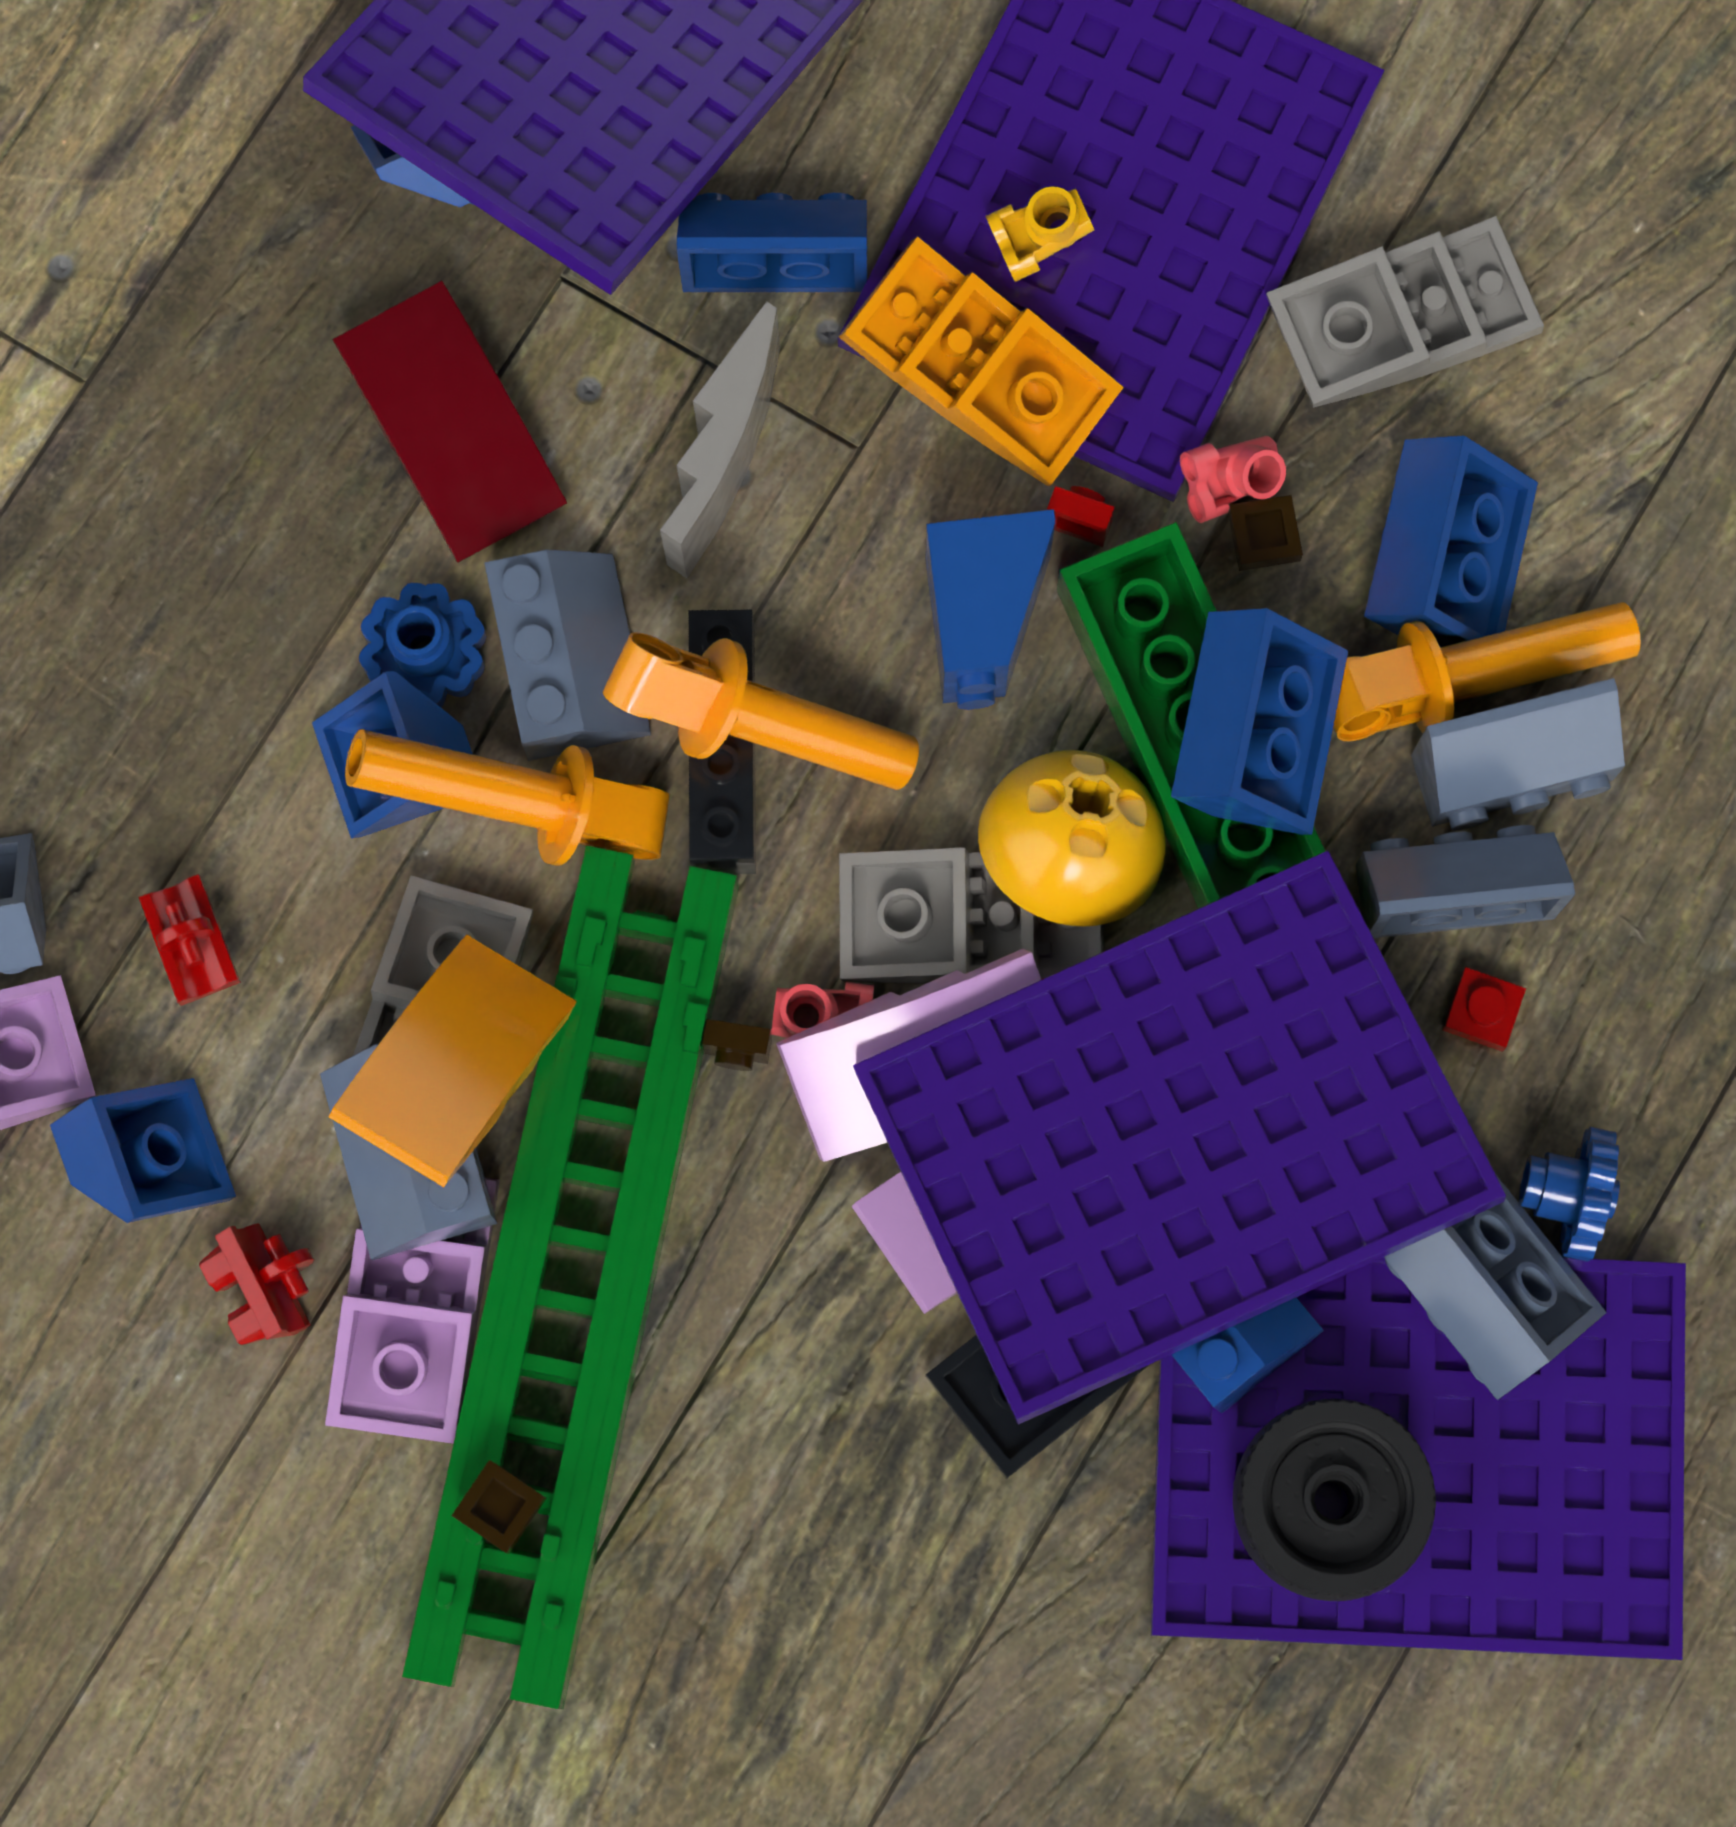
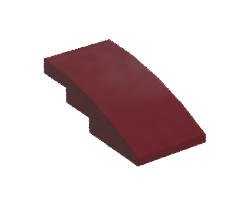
(449, 421)

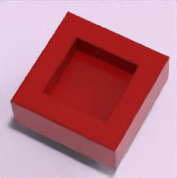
(1081, 514)
(1484, 1009)

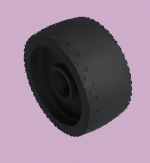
(1385, 1487)

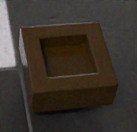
(1265, 533)
(736, 1044)
(499, 1507)

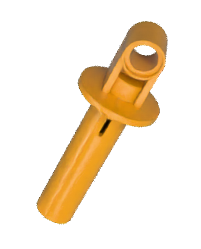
(1424, 680)
(714, 699)
(562, 804)

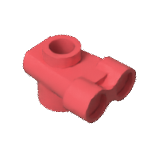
(1230, 474)
(826, 1002)

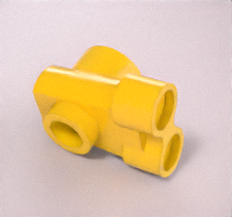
(1026, 234)

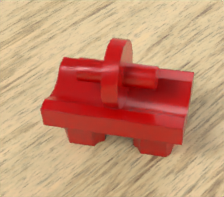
(189, 940)
(267, 1278)

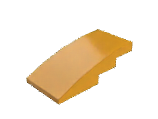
(981, 362)
(453, 1060)

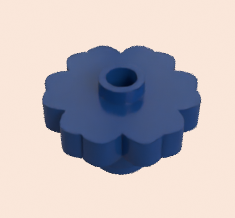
(420, 615)
(1575, 1191)

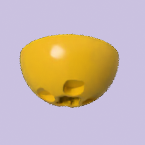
(1073, 838)

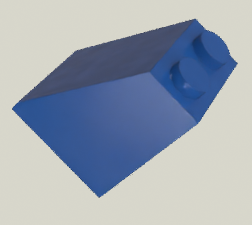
(982, 598)

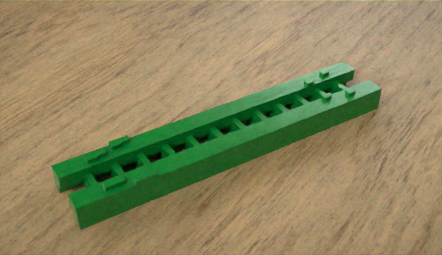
(625, 1286)

